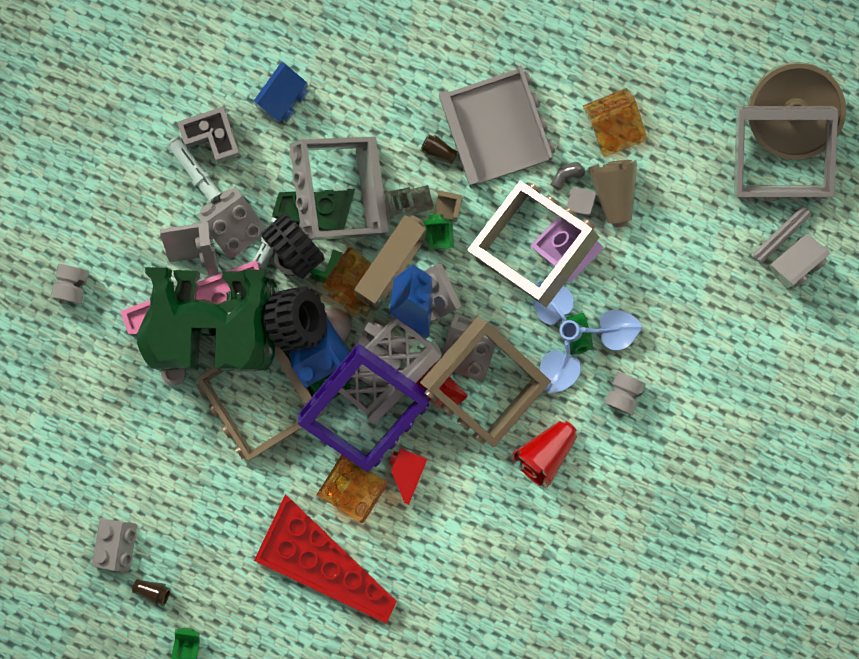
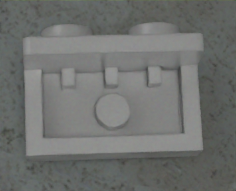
(114, 545)

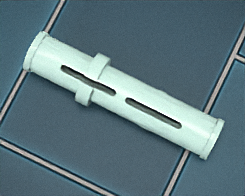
(194, 170)

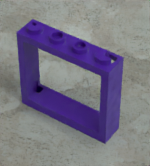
(356, 358)

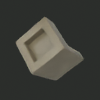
(448, 205)

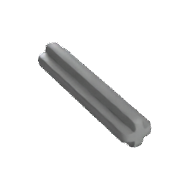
(782, 234)

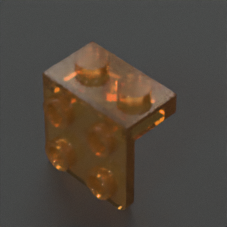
(344, 280)
(352, 489)

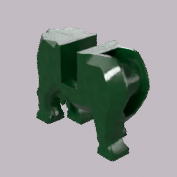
(176, 319)

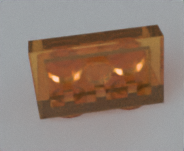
(616, 122)

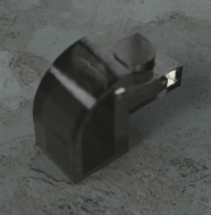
(407, 201)

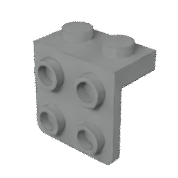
(232, 222)
(368, 335)

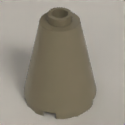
(615, 189)

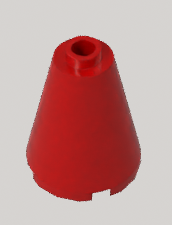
(546, 453)

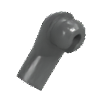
(566, 171)

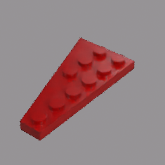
(310, 556)

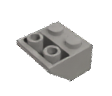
(798, 260)

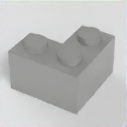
(212, 128)

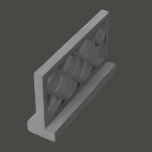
(414, 370)

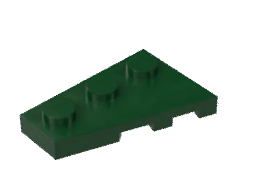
(331, 207)

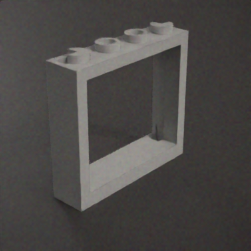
(369, 179)
(793, 192)

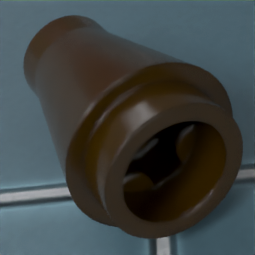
(437, 149)
(153, 592)

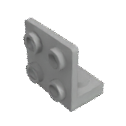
(191, 243)
(444, 296)
(479, 359)

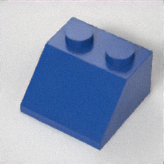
(281, 94)
(413, 299)
(321, 360)

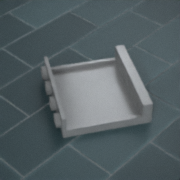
(497, 126)

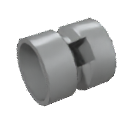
(69, 283)
(625, 393)

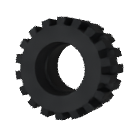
(293, 246)
(296, 318)

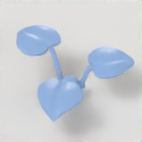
(617, 331)

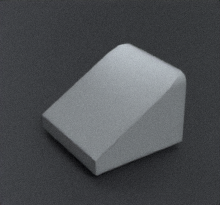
(581, 201)

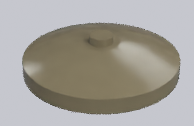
(795, 86)

